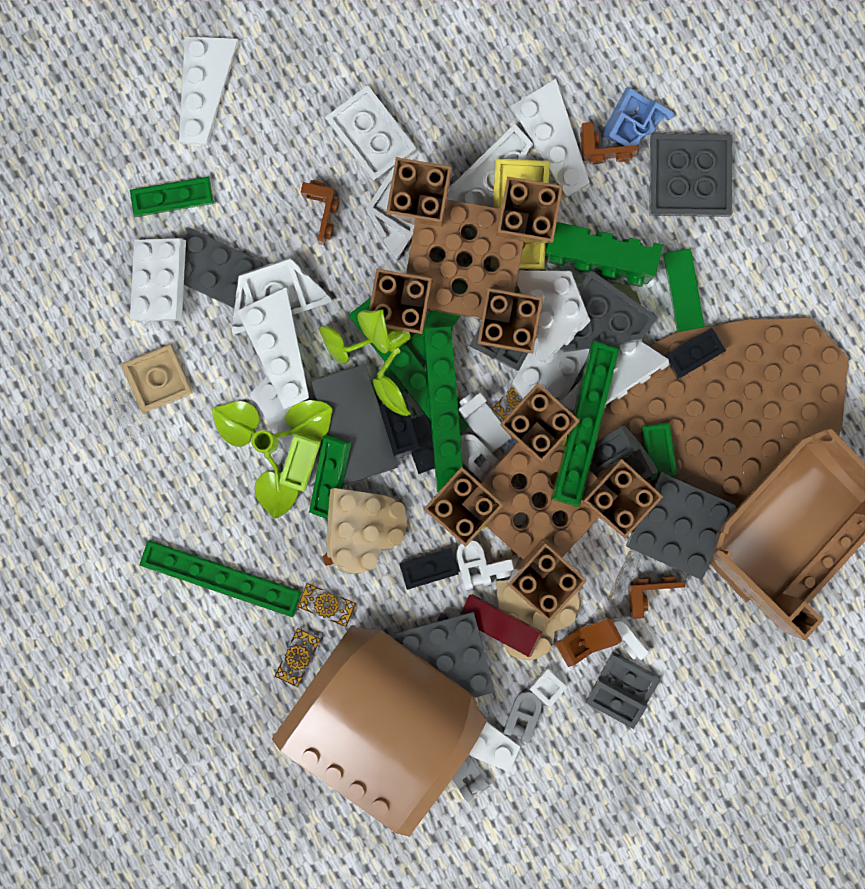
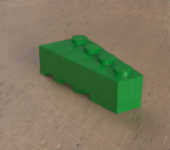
(604, 254)

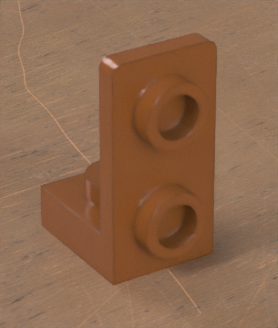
(590, 140)
(638, 602)

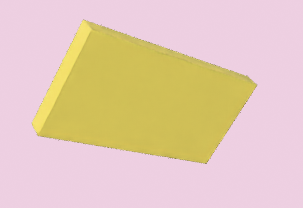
(532, 254)

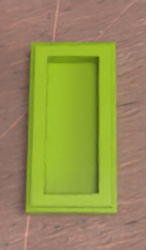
(300, 461)

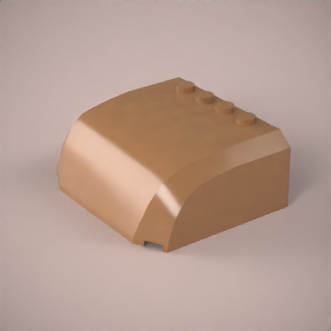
(796, 531)
(382, 728)

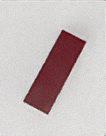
(503, 626)

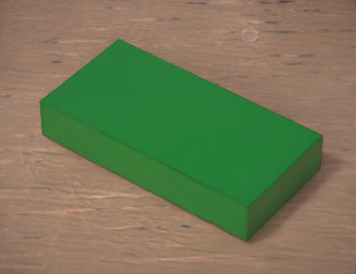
(660, 449)

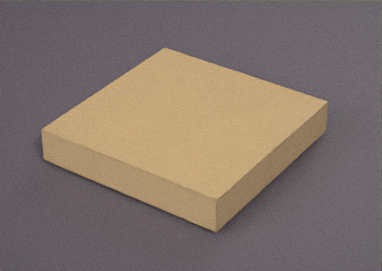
(156, 378)

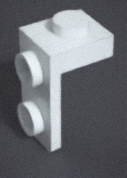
(483, 421)

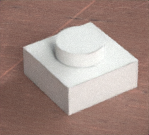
(501, 568)
(547, 687)

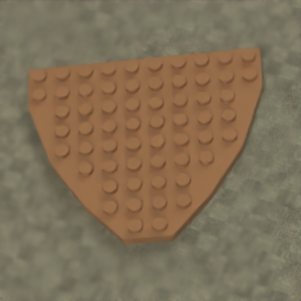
(742, 407)

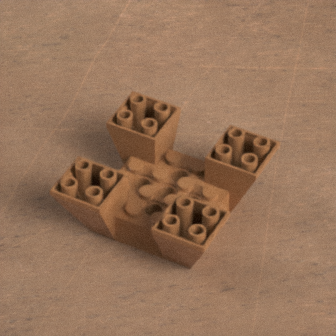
(526, 217)
(541, 574)

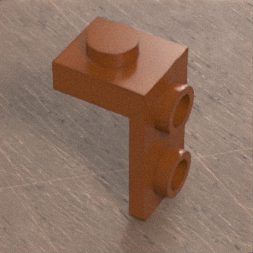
(318, 191)
(588, 640)

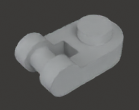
(527, 707)
(480, 783)

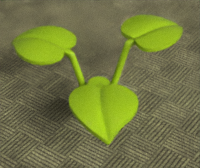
(385, 340)
(237, 425)

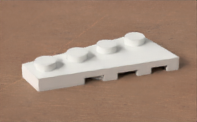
(203, 82)
(550, 131)
(477, 182)
(275, 341)
(633, 365)
(271, 407)
(495, 748)

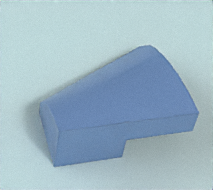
(628, 129)

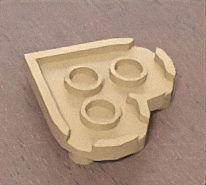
(361, 527)
(515, 605)

